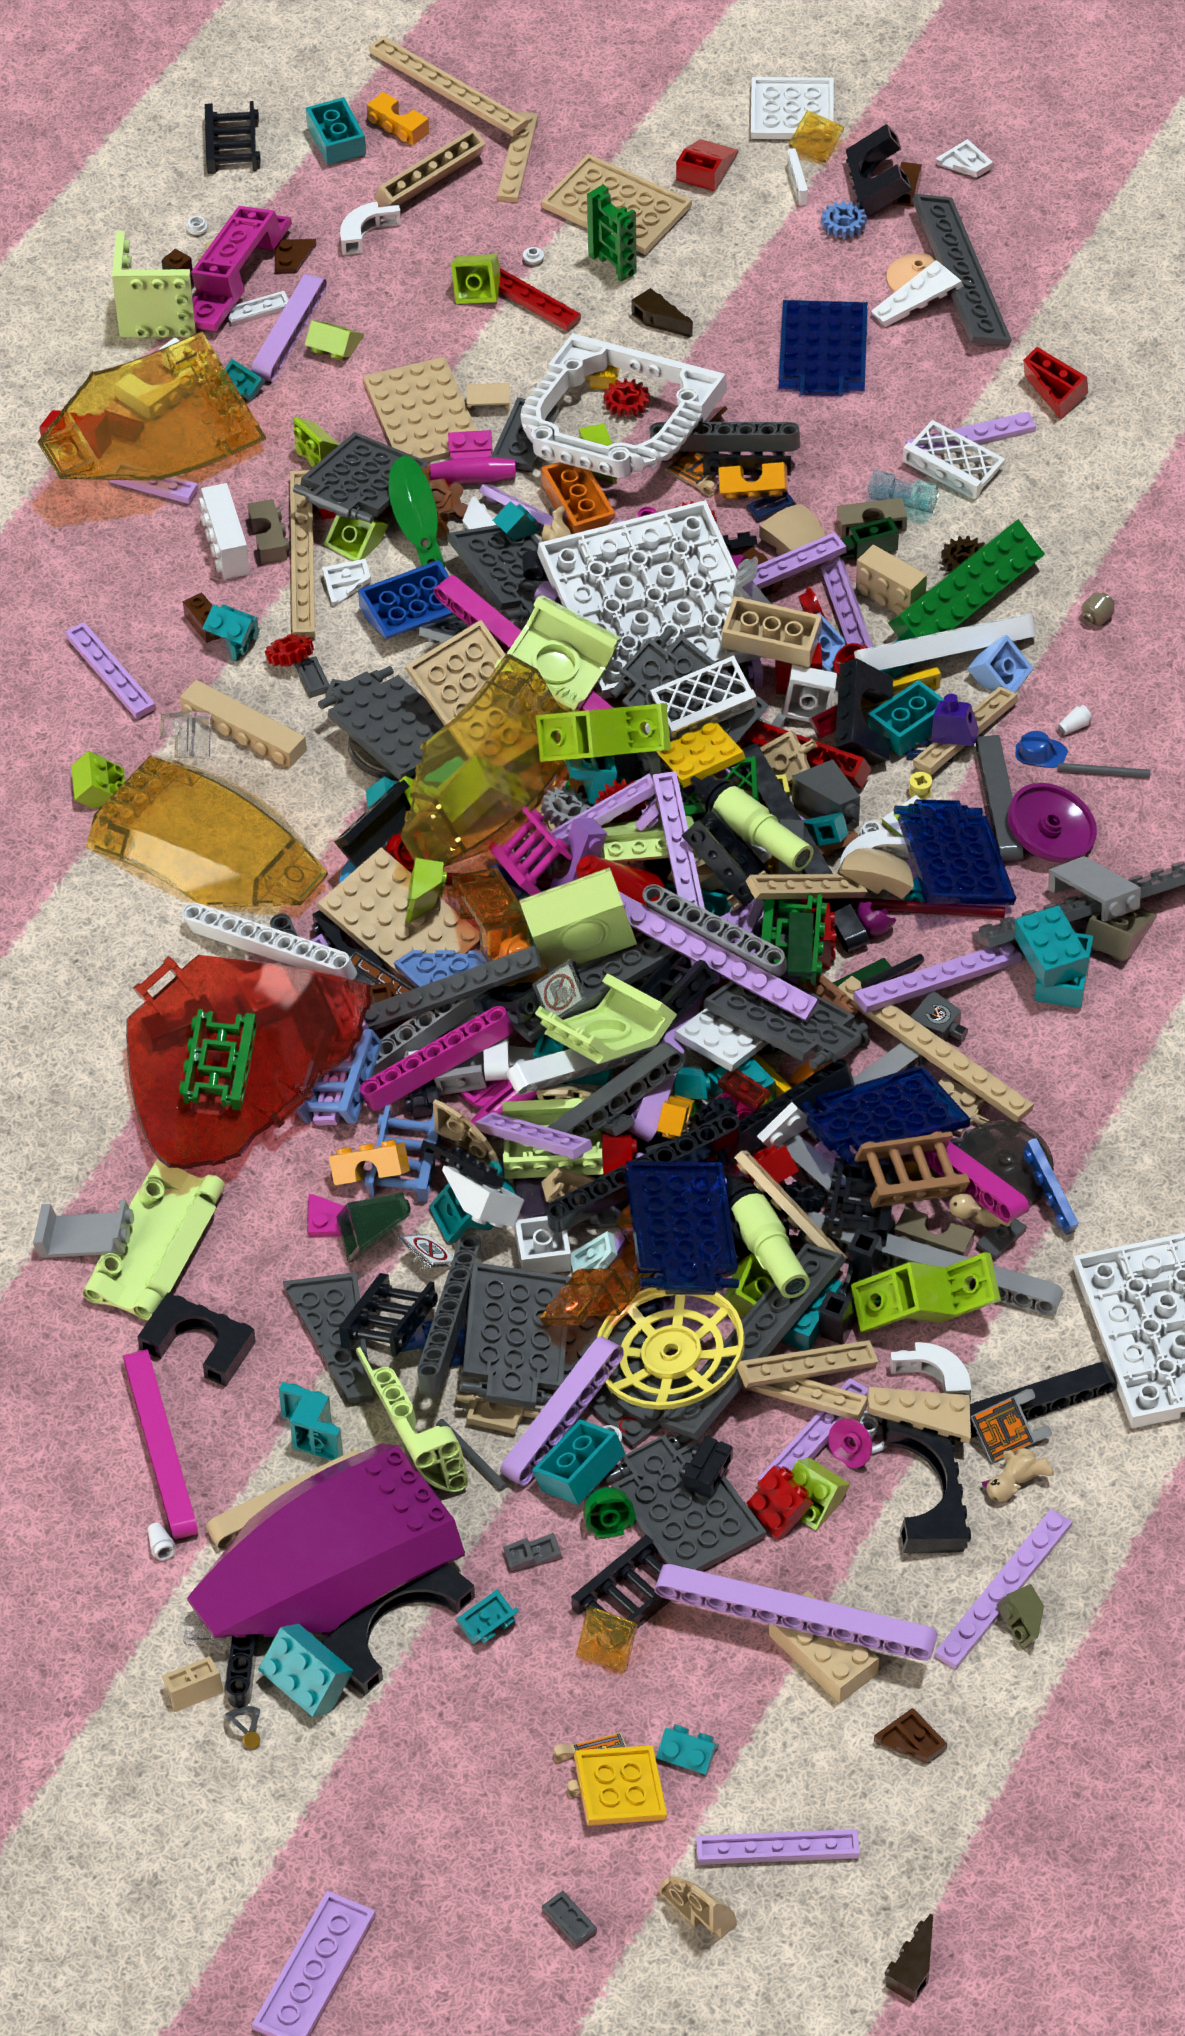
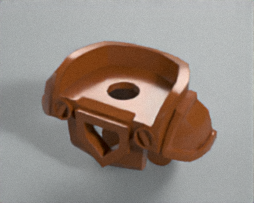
(446, 500)

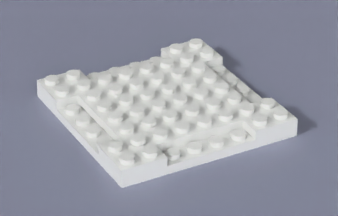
(646, 578)
(1140, 1316)

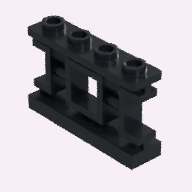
(681, 983)
(858, 1208)

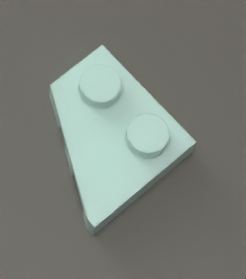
(595, 1254)

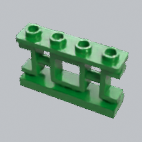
(604, 219)
(773, 934)
(237, 1060)

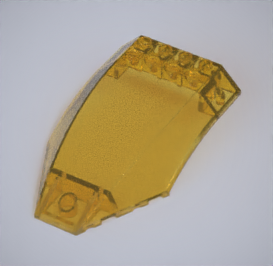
(152, 418)
(482, 769)
(205, 837)

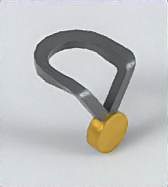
(250, 1738)

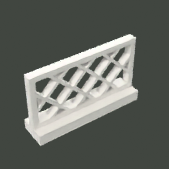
(943, 469)
(716, 711)

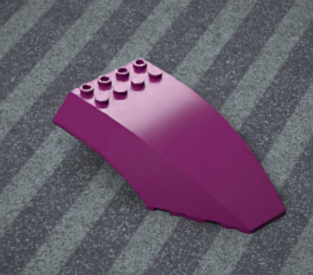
(329, 1549)

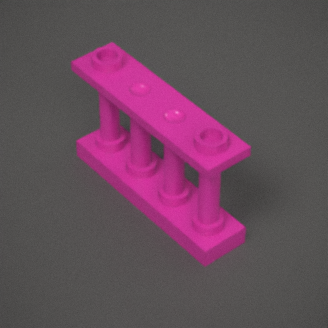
(512, 862)

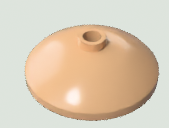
(906, 268)

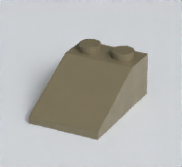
(1121, 934)

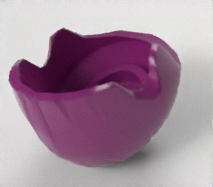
(875, 922)

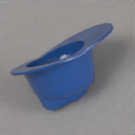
(1040, 750)

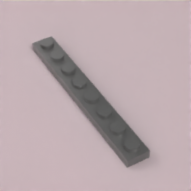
(453, 988)

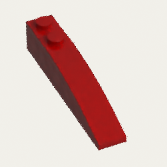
(853, 766)

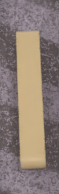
(228, 1524)

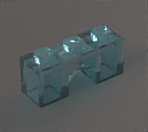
(917, 496)

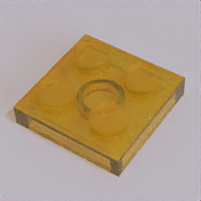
(816, 136)
(606, 1639)

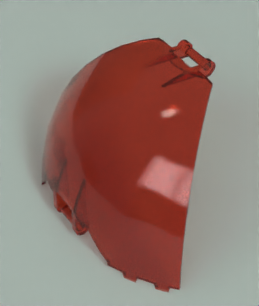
(302, 1033)

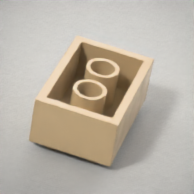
(889, 579)

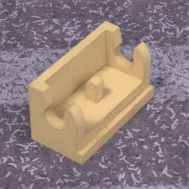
(488, 395)
(563, 1182)
(193, 1683)

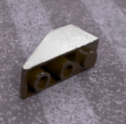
(658, 313)
(911, 1971)

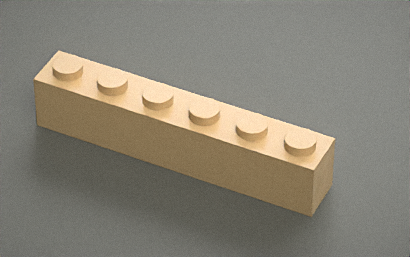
(430, 169)
(245, 724)

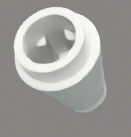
(1075, 720)
(160, 1542)

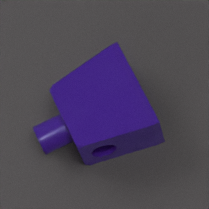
(954, 722)

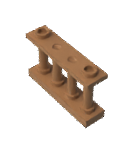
(909, 1190)

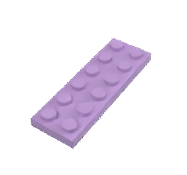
(314, 1967)

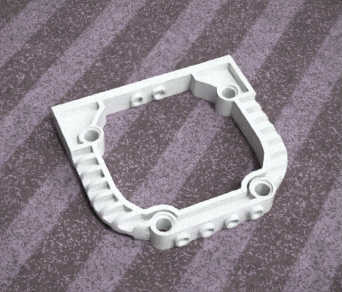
(583, 356)

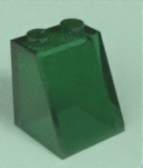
(370, 1221)

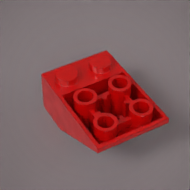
(704, 164)

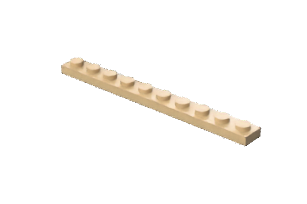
(448, 86)
(302, 560)
(945, 1056)

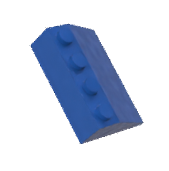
(404, 600)

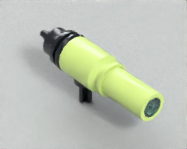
(752, 821)
(764, 1235)

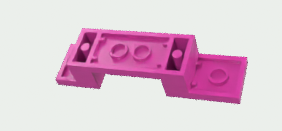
(217, 271)

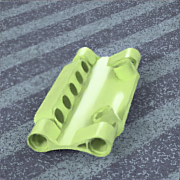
(160, 1240)

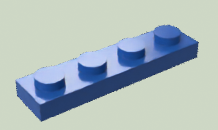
(1053, 1192)

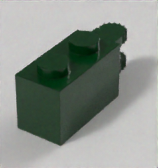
(879, 533)

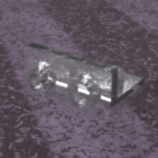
(194, 1632)

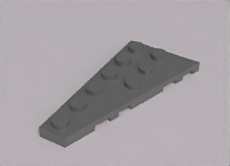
(323, 1307)

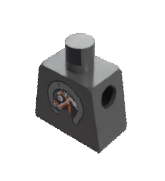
(940, 1017)

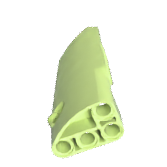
(432, 1451)

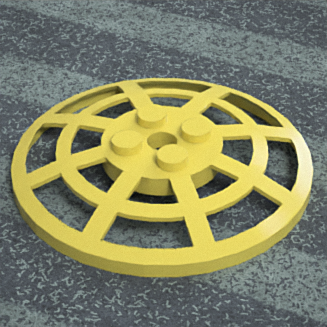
(674, 1337)

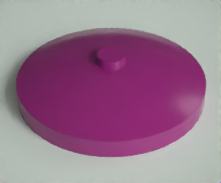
(1051, 822)

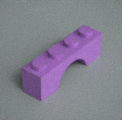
(585, 839)

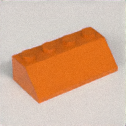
(579, 495)

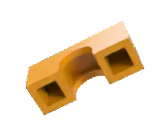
(385, 112)
(772, 481)
(675, 1116)
(388, 1158)

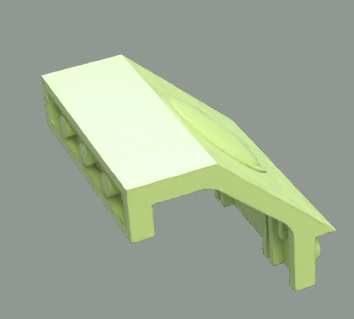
(565, 651)
(630, 844)
(578, 920)
(618, 1026)
(529, 1162)

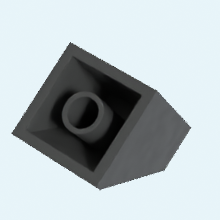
(826, 792)

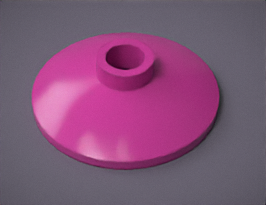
(842, 1442)

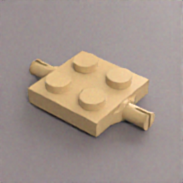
(788, 755)
(967, 1100)
(494, 1415)

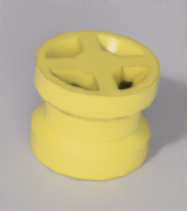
(920, 785)

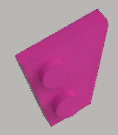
(322, 1217)

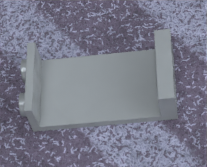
(744, 580)
(1110, 889)
(465, 1076)
(82, 1233)

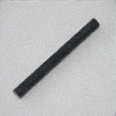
(893, 971)

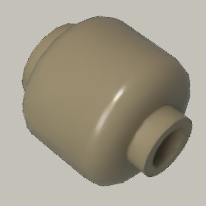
(1097, 609)

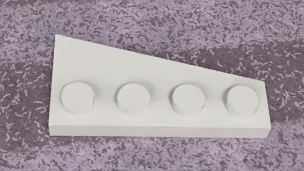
(927, 285)

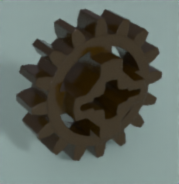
(961, 551)

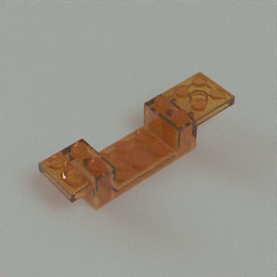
(496, 911)
(599, 1290)

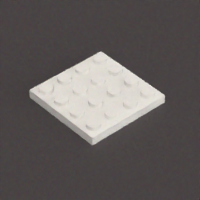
(782, 102)

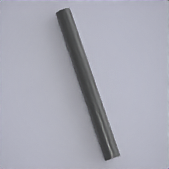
(1104, 770)
(483, 1467)

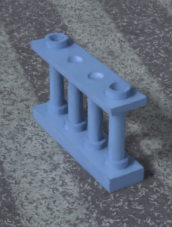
(360, 1070)
(423, 1166)

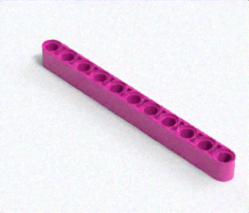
(473, 608)

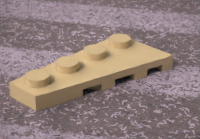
(937, 1411)

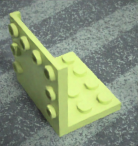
(151, 300)

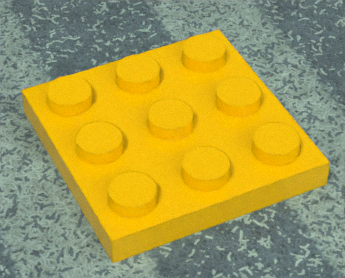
(701, 753)
(620, 1785)

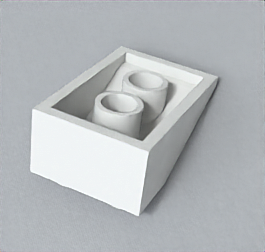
(484, 1200)

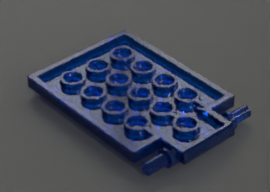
(823, 347)
(954, 853)
(884, 1110)
(681, 1226)

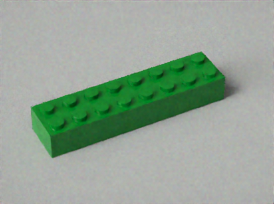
(969, 584)

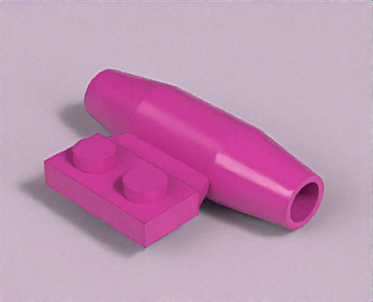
(472, 460)
(491, 1098)

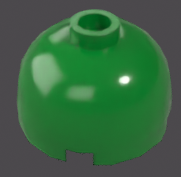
(608, 1512)

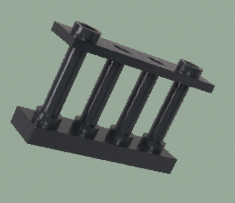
(213, 132)
(750, 463)
(725, 854)
(515, 998)
(374, 1301)
(619, 1569)

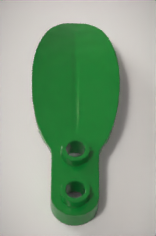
(415, 508)

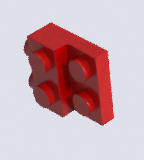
(779, 1501)

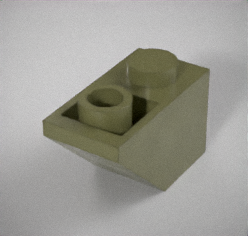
(1023, 1614)

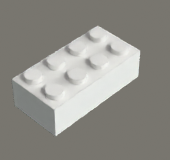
(224, 531)

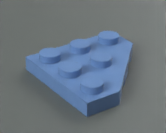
(426, 968)

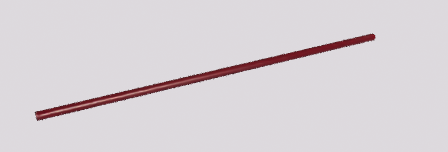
(877, 904)

